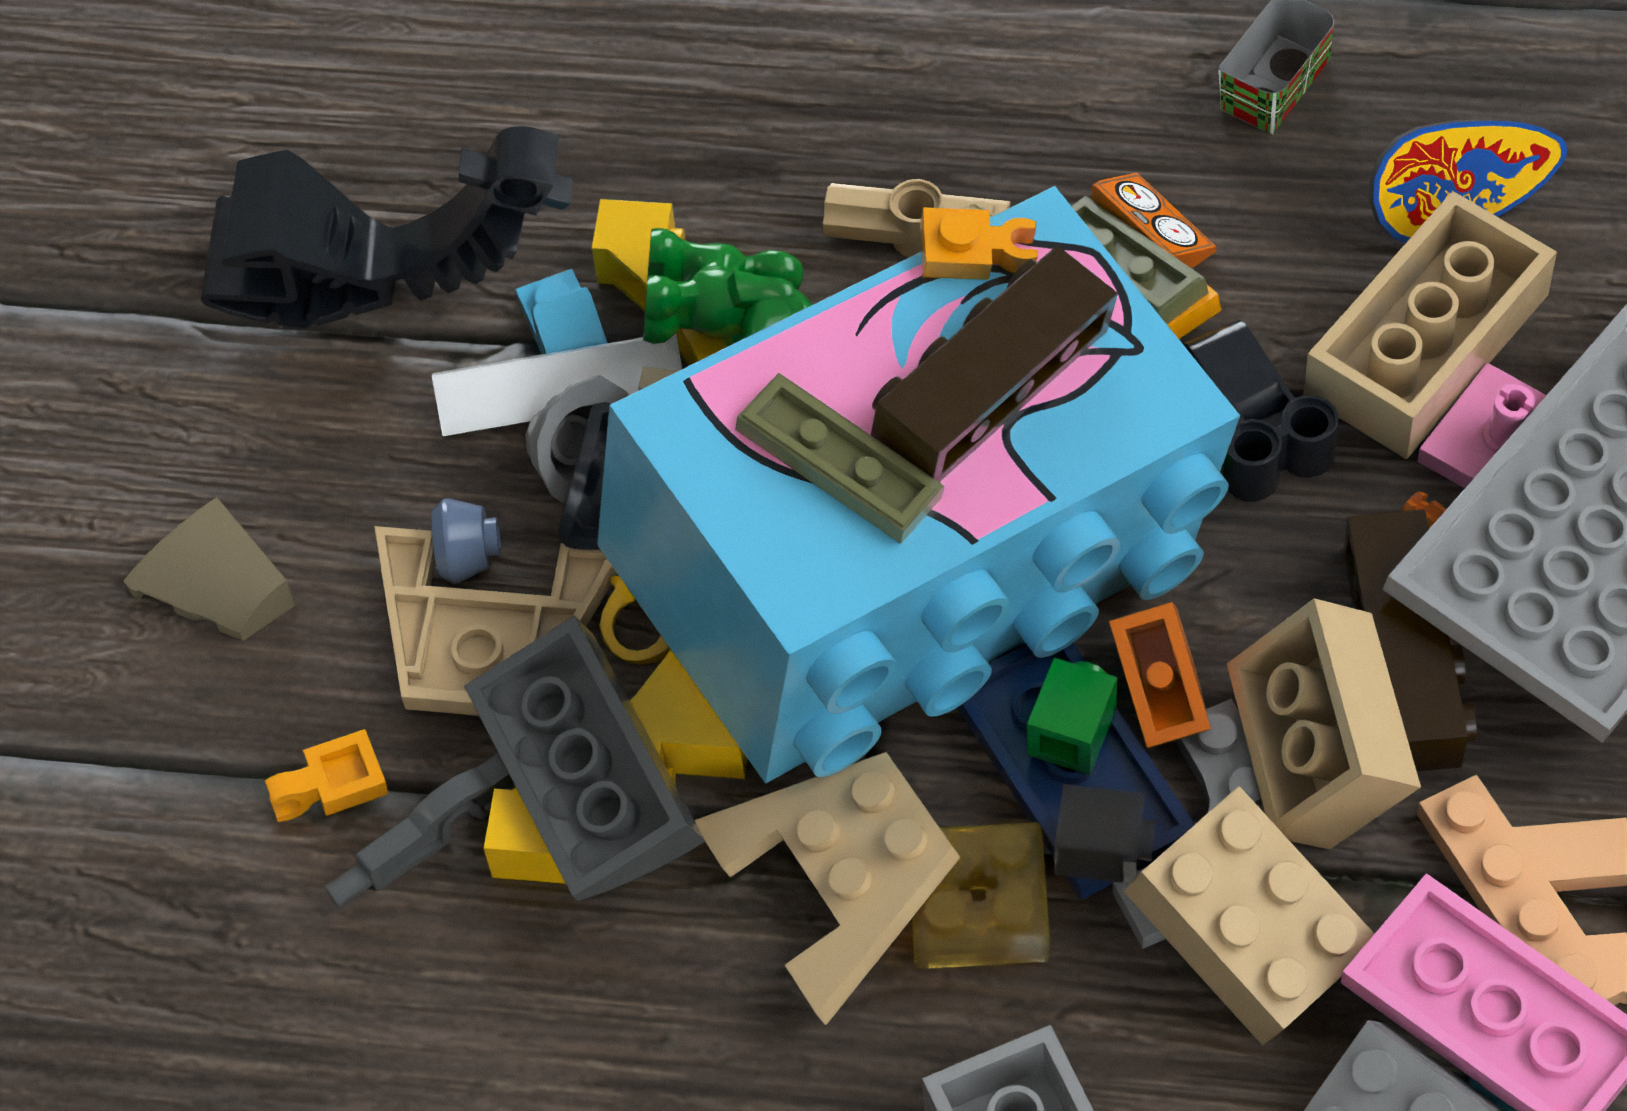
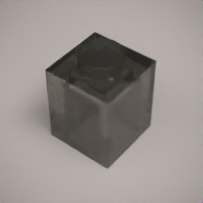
(1102, 834)

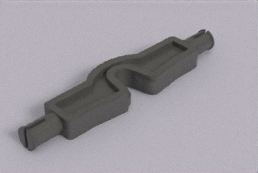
(422, 832)

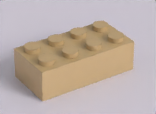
(1429, 323)

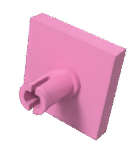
(1478, 425)

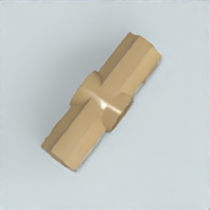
(891, 213)

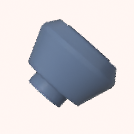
(463, 539)

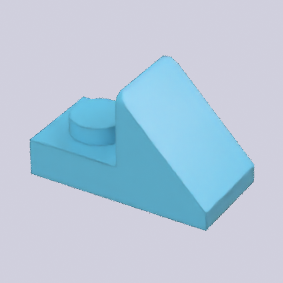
(560, 313)

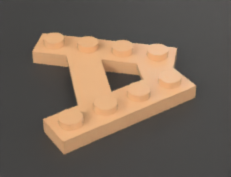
(1520, 870)

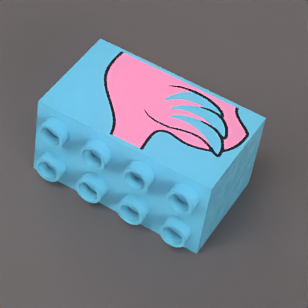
(822, 623)

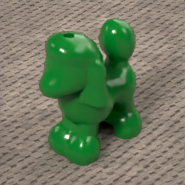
(717, 289)

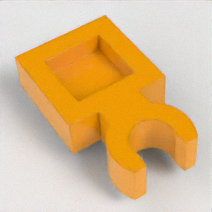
(966, 246)

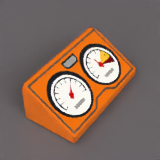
(1153, 216)

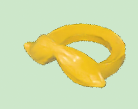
(619, 599)

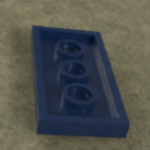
(999, 722)

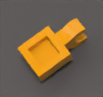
(337, 774)

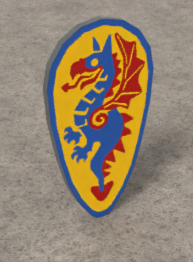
(1479, 159)

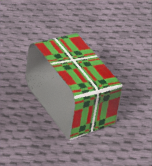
(1303, 29)

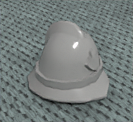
(559, 427)

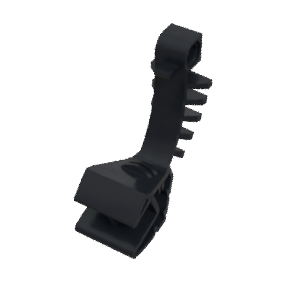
(309, 256)

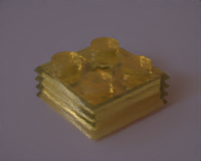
(1012, 919)

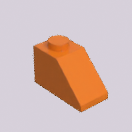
(1160, 674)

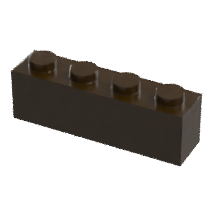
(993, 363)
(1416, 653)

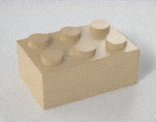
(1323, 724)
(1250, 915)

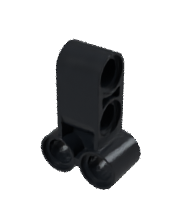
(1270, 416)

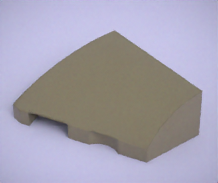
(213, 574)

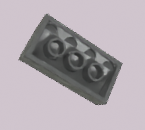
(583, 762)

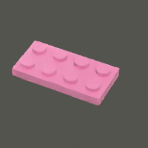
(1492, 1005)

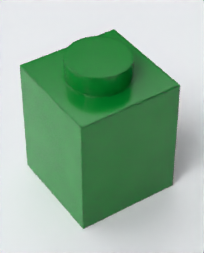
(1072, 715)

